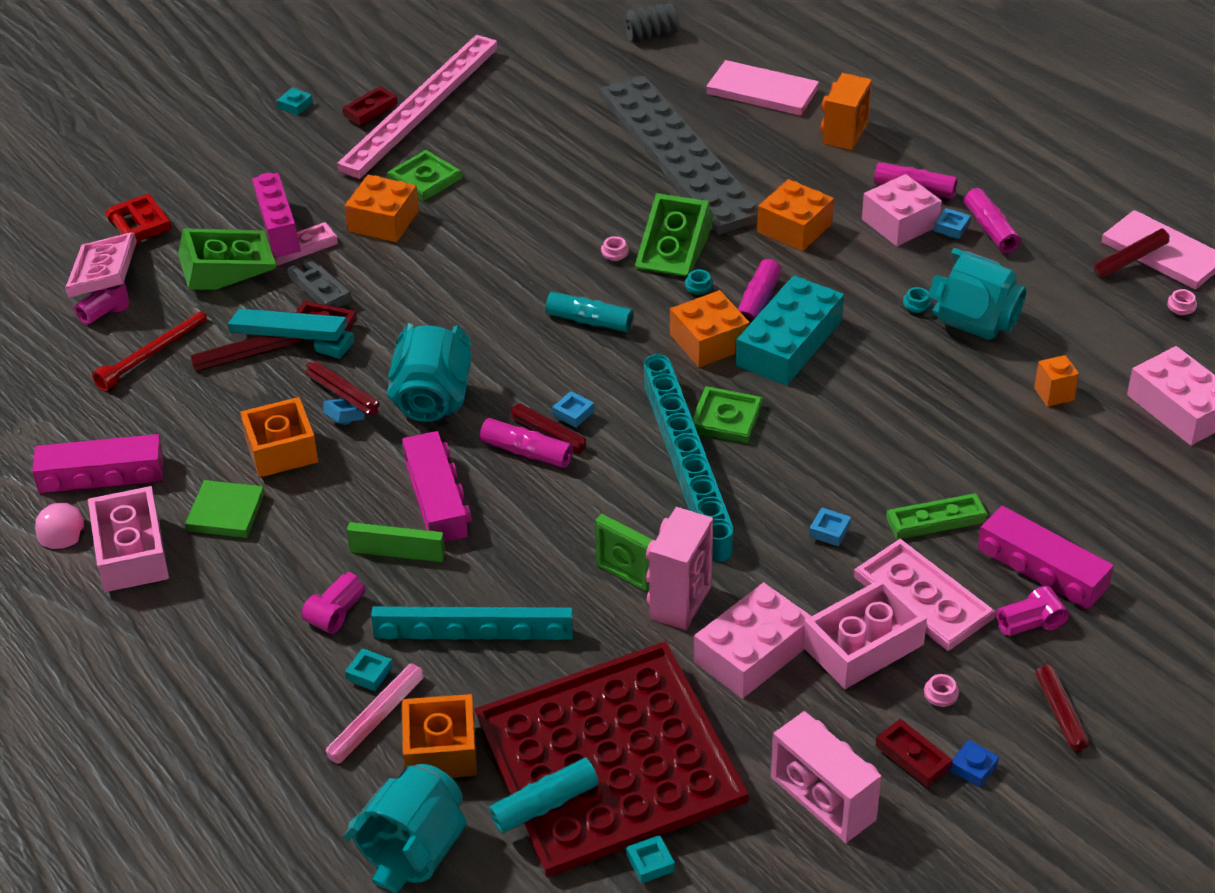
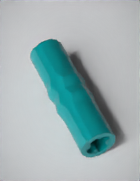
(589, 311)
(543, 795)

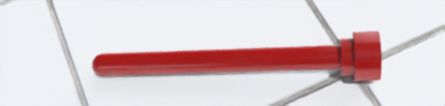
(107, 376)

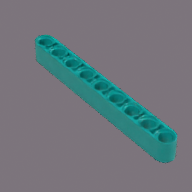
(687, 451)

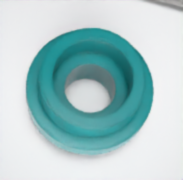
(699, 282)
(917, 300)

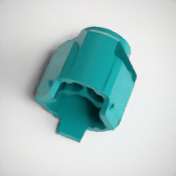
(978, 296)
(429, 371)
(409, 826)

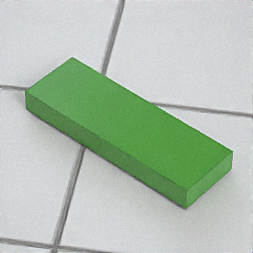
(936, 516)
(396, 542)

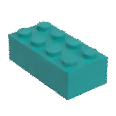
(789, 330)

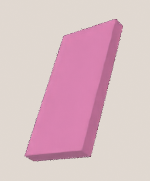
(762, 87)
(1179, 259)
(101, 264)
(949, 607)

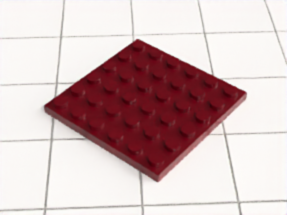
(641, 734)

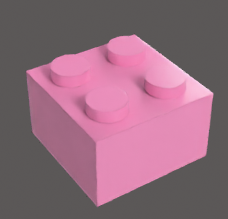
(901, 209)

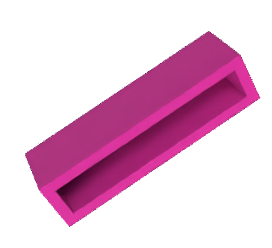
(276, 214)
(98, 463)
(435, 485)
(1045, 557)

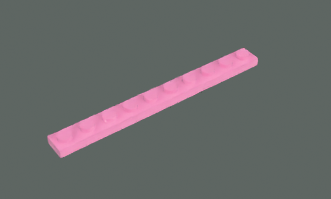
(416, 107)

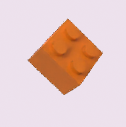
(846, 111)
(381, 208)
(795, 215)
(707, 328)
(279, 437)
(440, 734)

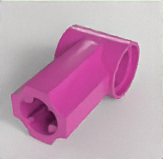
(101, 302)
(331, 607)
(1039, 609)

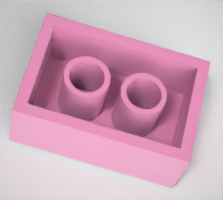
(1176, 393)
(127, 539)
(680, 568)
(864, 632)
(751, 640)
(825, 776)

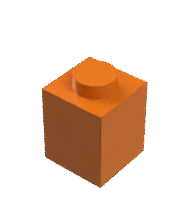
(1056, 380)

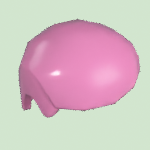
(59, 525)

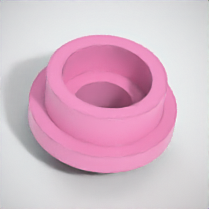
(614, 248)
(1182, 302)
(941, 690)

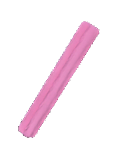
(374, 713)

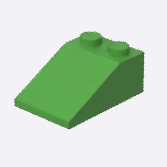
(674, 235)
(223, 256)

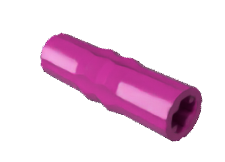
(938, 184)
(992, 220)
(760, 289)
(526, 443)

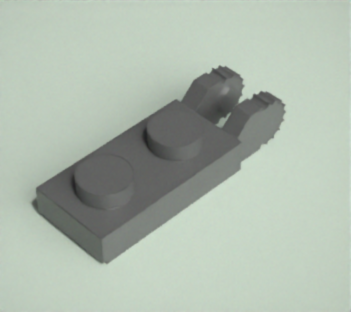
(319, 284)

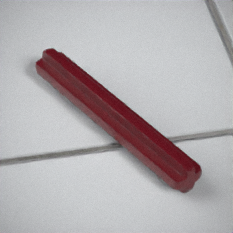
(239, 350)
(342, 388)

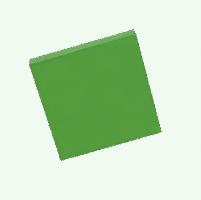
(427, 172)
(727, 414)
(225, 509)
(622, 551)

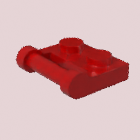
(145, 214)

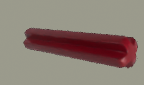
(1131, 253)
(547, 427)
(1062, 708)

